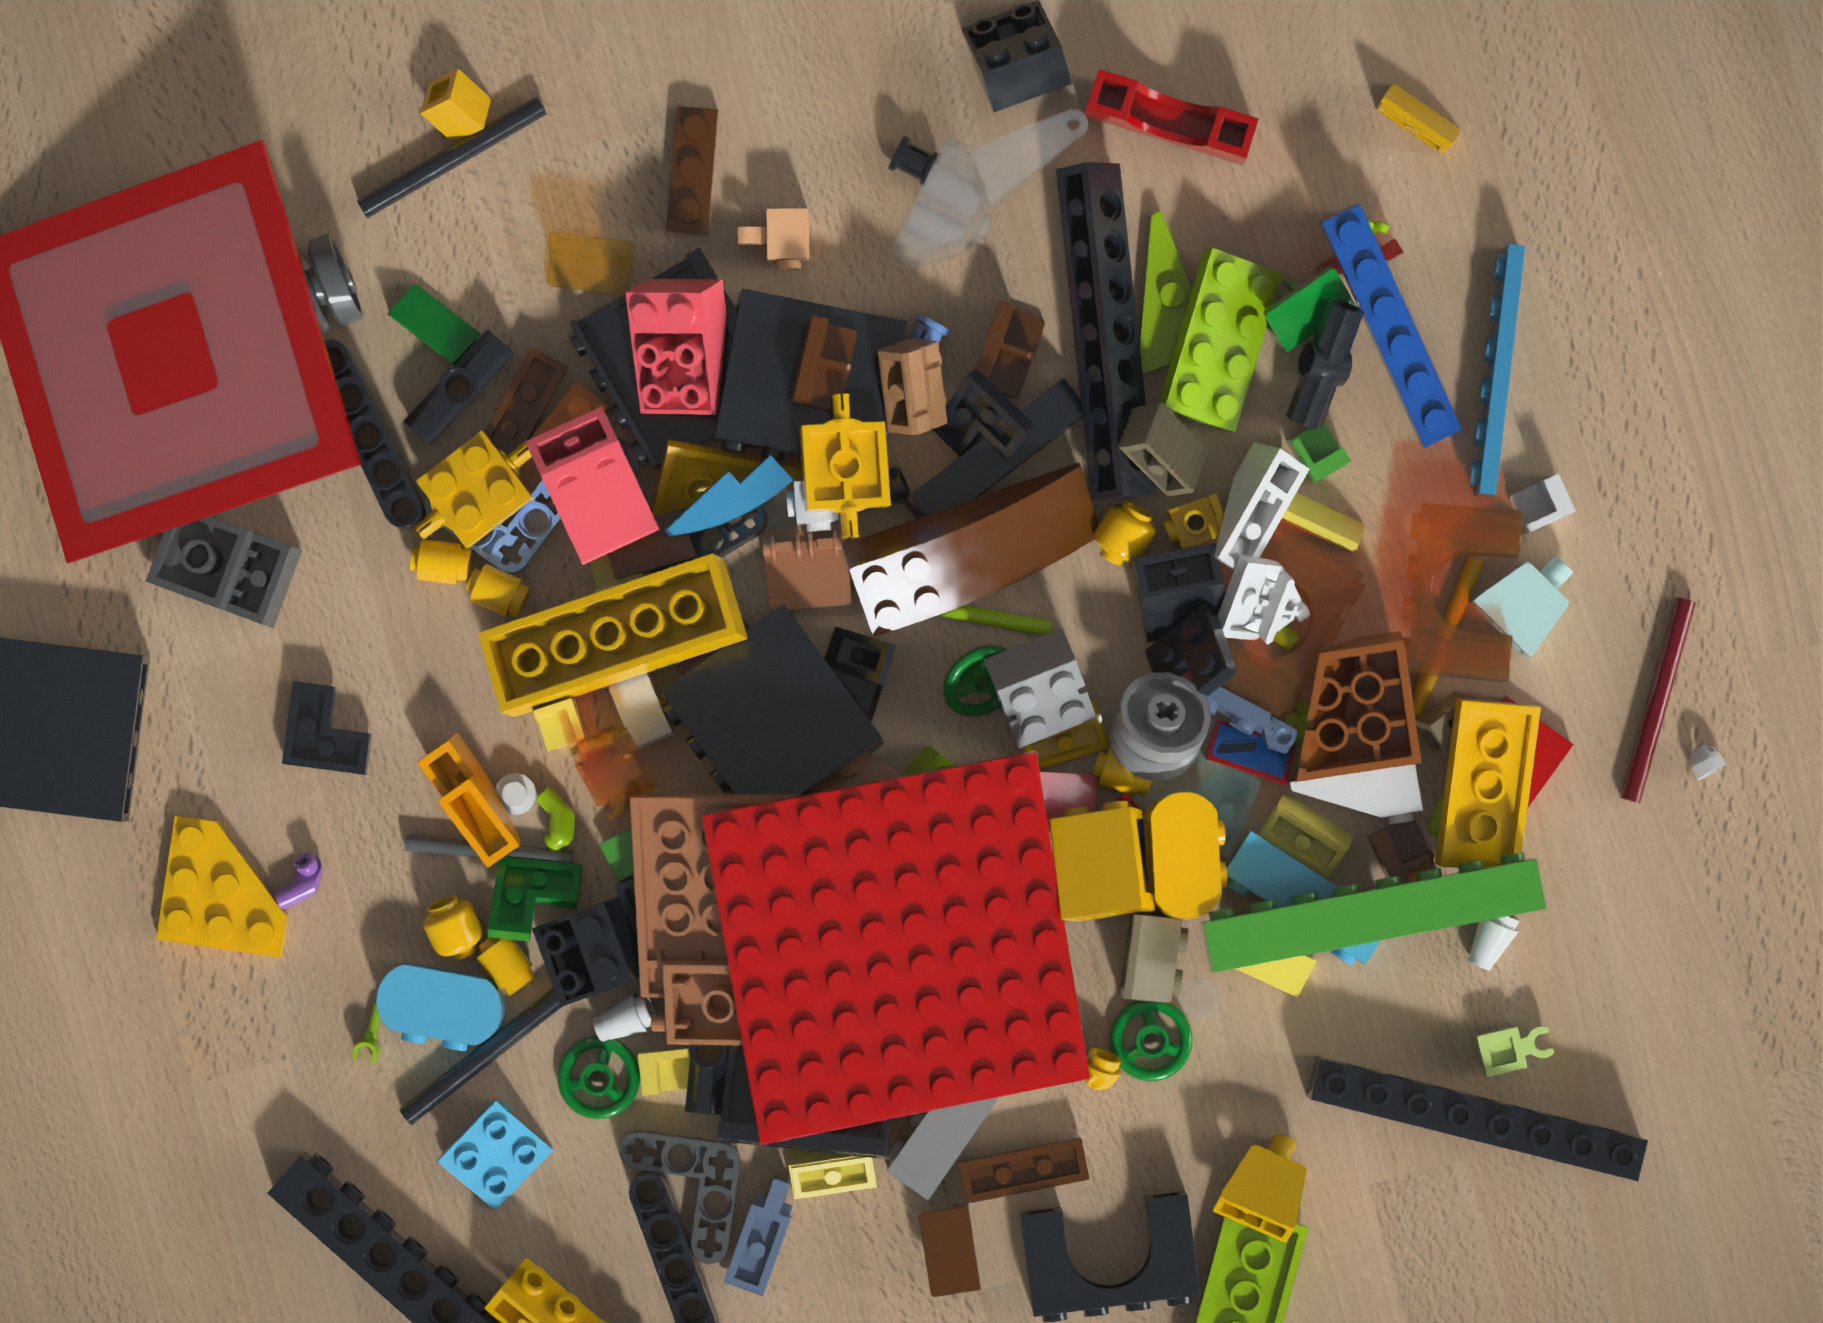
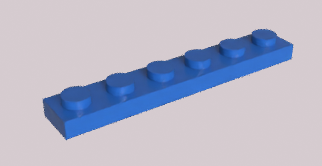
(1390, 325)

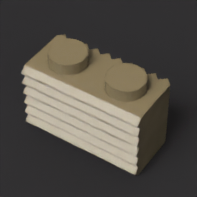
(1163, 448)

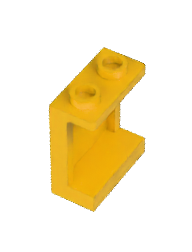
(1099, 863)

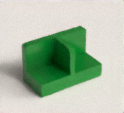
(1300, 311)

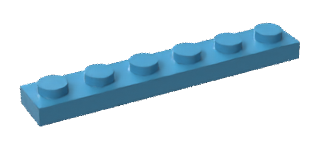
(1499, 352)

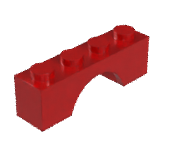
(1182, 123)

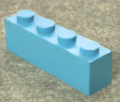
(1276, 875)

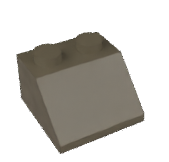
(1151, 958)

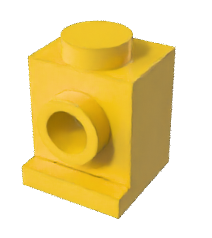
(1177, 528)

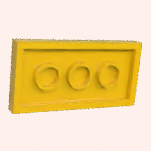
(1487, 781)

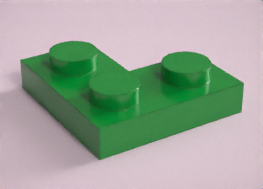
(528, 883)

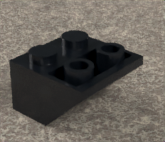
(1017, 55)
(1175, 585)
(589, 951)

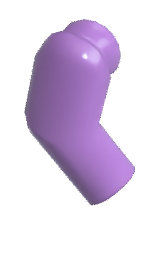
(305, 881)

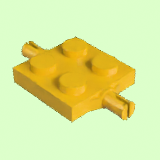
(844, 466)
(474, 489)

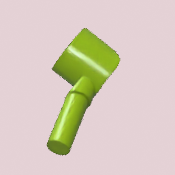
(370, 1037)

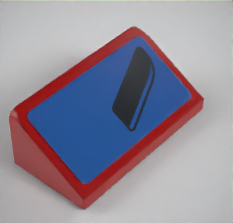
(1248, 753)

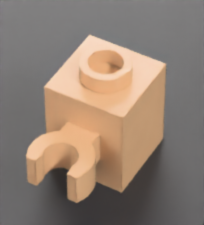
(785, 237)

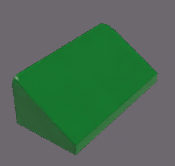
(434, 324)

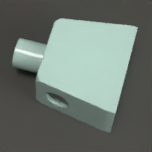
(1525, 603)

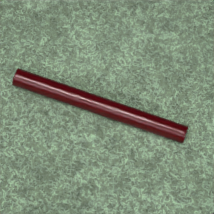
(1658, 700)

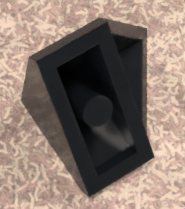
(860, 666)

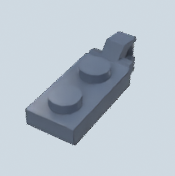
(1249, 718)
(760, 1239)

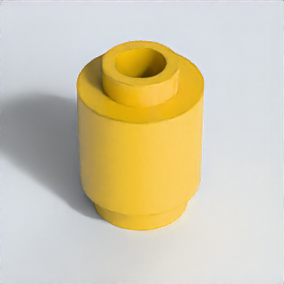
(441, 561)
(497, 591)
(1116, 777)
(505, 964)

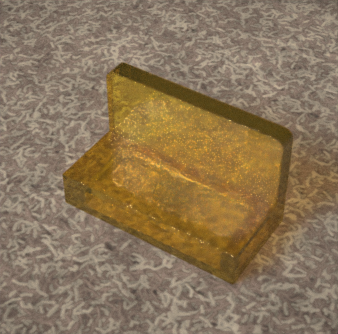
(590, 263)

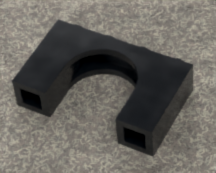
(1167, 1273)

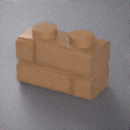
(912, 386)

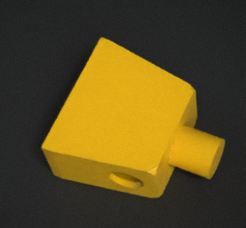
(1265, 1189)

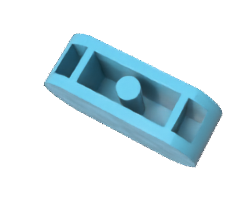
(440, 1005)

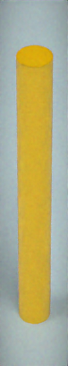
(1452, 616)

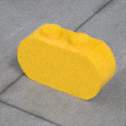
(1184, 855)

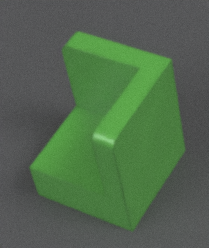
(1318, 452)

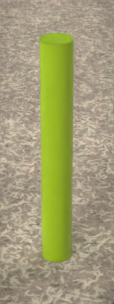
(1000, 619)

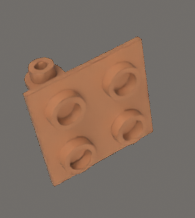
(806, 568)

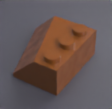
(1360, 710)

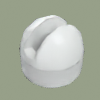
(1705, 761)

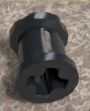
(912, 160)

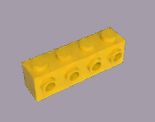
(537, 1298)

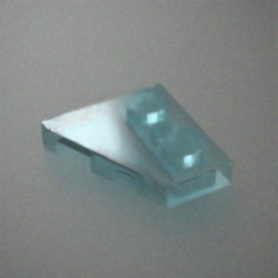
(1232, 797)

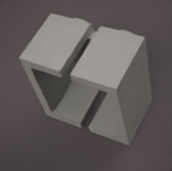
(1040, 688)

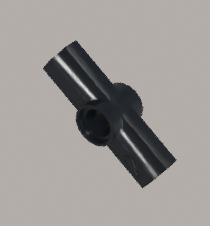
(1324, 363)
(479, 366)
(706, 1083)

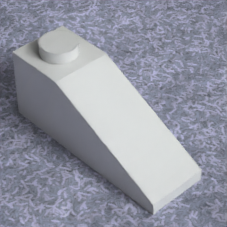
(1257, 502)
(1379, 792)

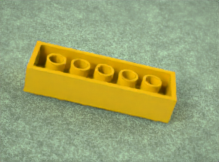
(612, 635)

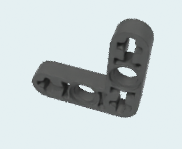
(698, 1168)

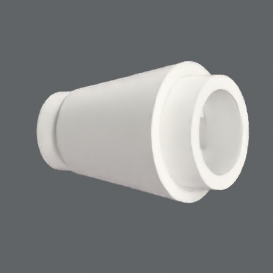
(1492, 939)
(626, 1018)

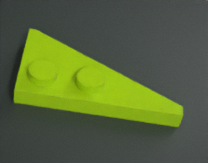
(1164, 298)

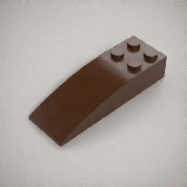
(970, 549)

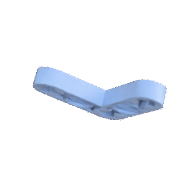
(500, 536)

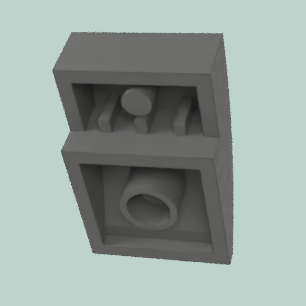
(226, 568)

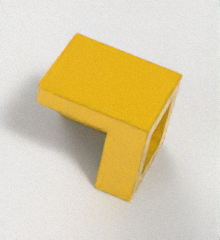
(455, 105)

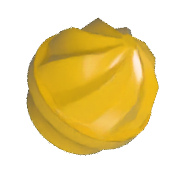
(1102, 1068)

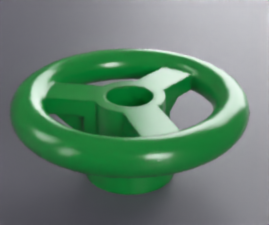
(973, 678)
(1180, 1053)
(621, 1099)

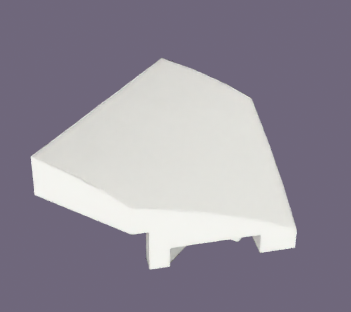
(1259, 600)

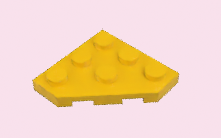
(216, 894)

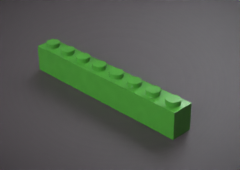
(1374, 913)

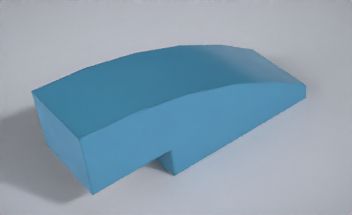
(730, 498)

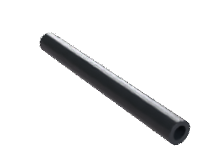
(451, 157)
(480, 1057)

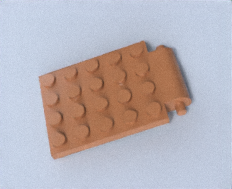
(679, 916)

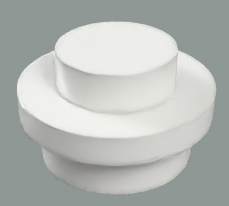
(516, 793)

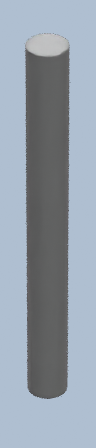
(463, 849)

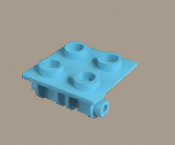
(495, 1154)

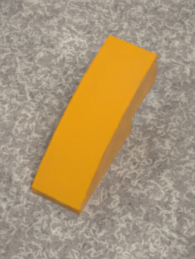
(470, 799)

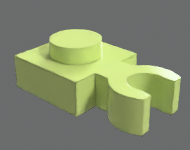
(1506, 1051)

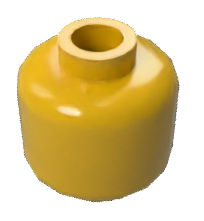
(1124, 533)
(453, 927)

